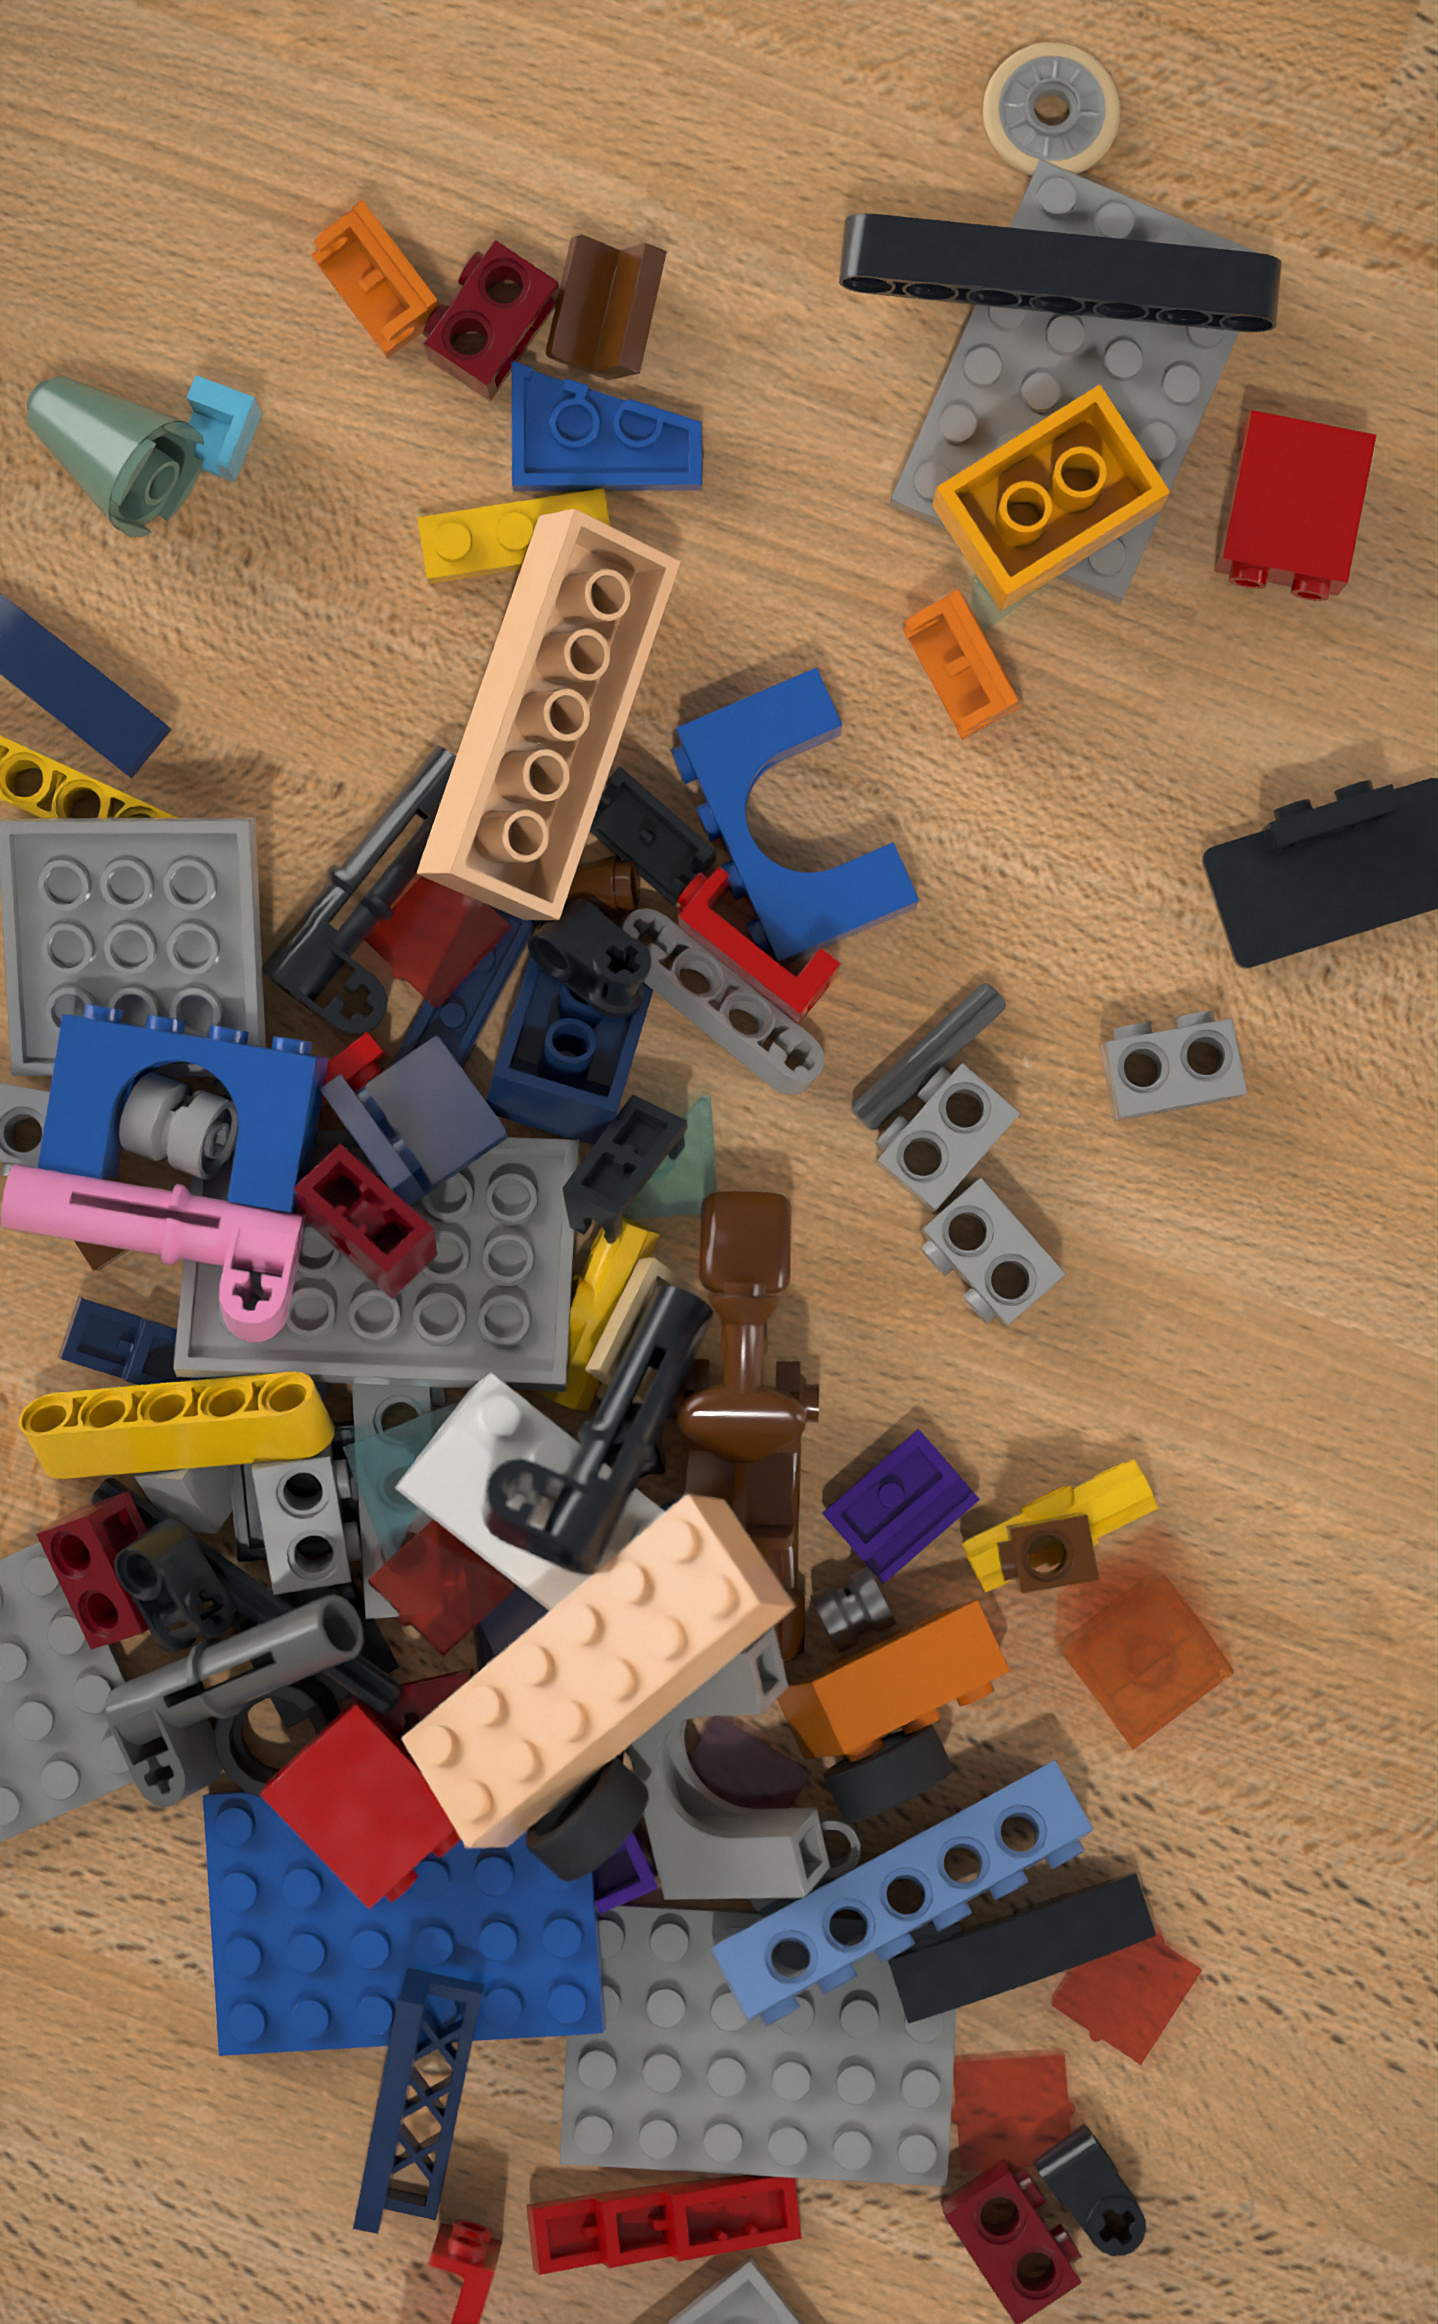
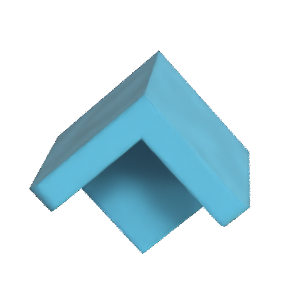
(227, 425)

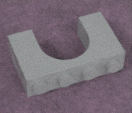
(700, 1840)

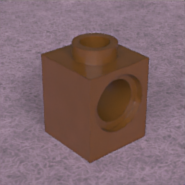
(1078, 1553)

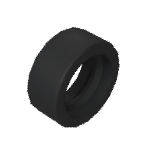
(232, 1749)
(889, 1776)
(589, 1822)

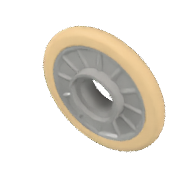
(1057, 72)

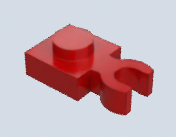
(357, 1063)

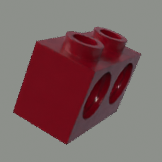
(505, 325)
(83, 1558)
(1001, 2246)

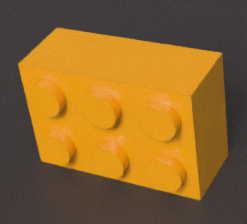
(1050, 497)

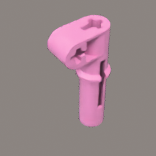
(173, 1227)

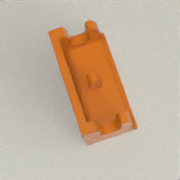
(374, 279)
(961, 664)

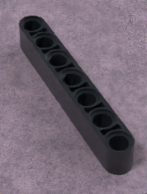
(1060, 273)

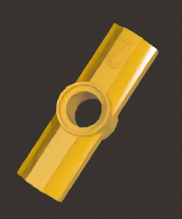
(594, 1301)
(1107, 1499)

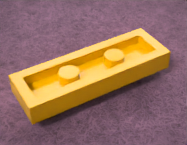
(493, 536)

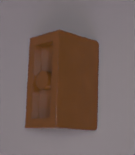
(605, 307)

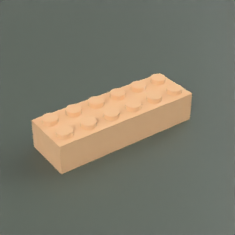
(549, 716)
(597, 1672)

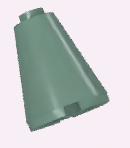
(117, 451)

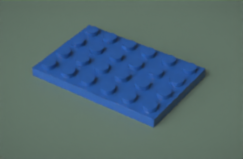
(321, 1971)

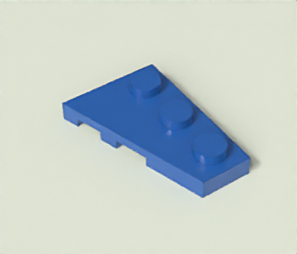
(593, 441)

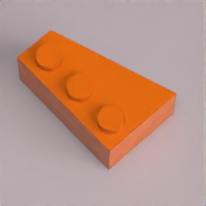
(894, 1684)

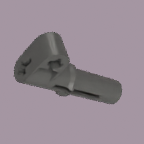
(174, 1707)

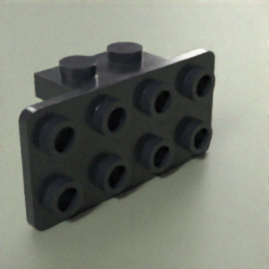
(1327, 871)

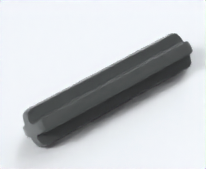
(928, 1056)

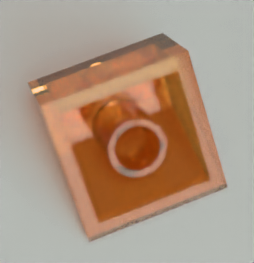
(1145, 1658)

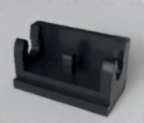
(646, 831)
(621, 1165)

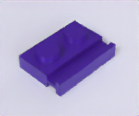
(900, 1506)

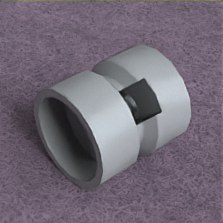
(173, 1123)

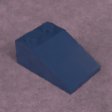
(563, 1060)

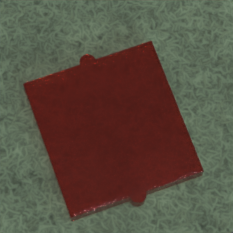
(436, 938)
(440, 1586)
(1128, 1995)
(1010, 2109)

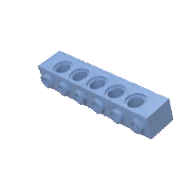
(1038, 1798)

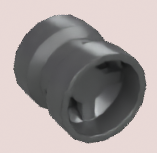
(853, 1609)

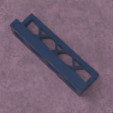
(394, 2105)

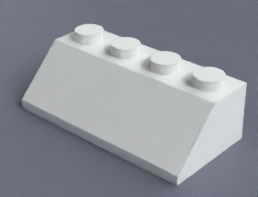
(453, 1475)

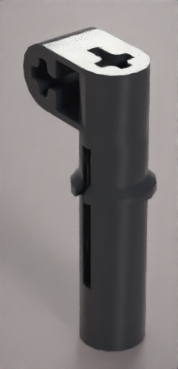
(315, 949)
(585, 1504)

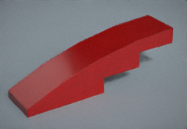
(663, 2222)

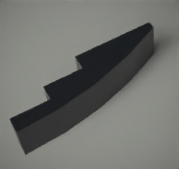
(1022, 1947)

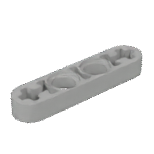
(726, 993)

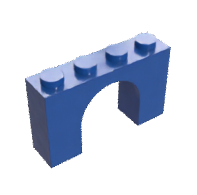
(726, 758)
(271, 1088)

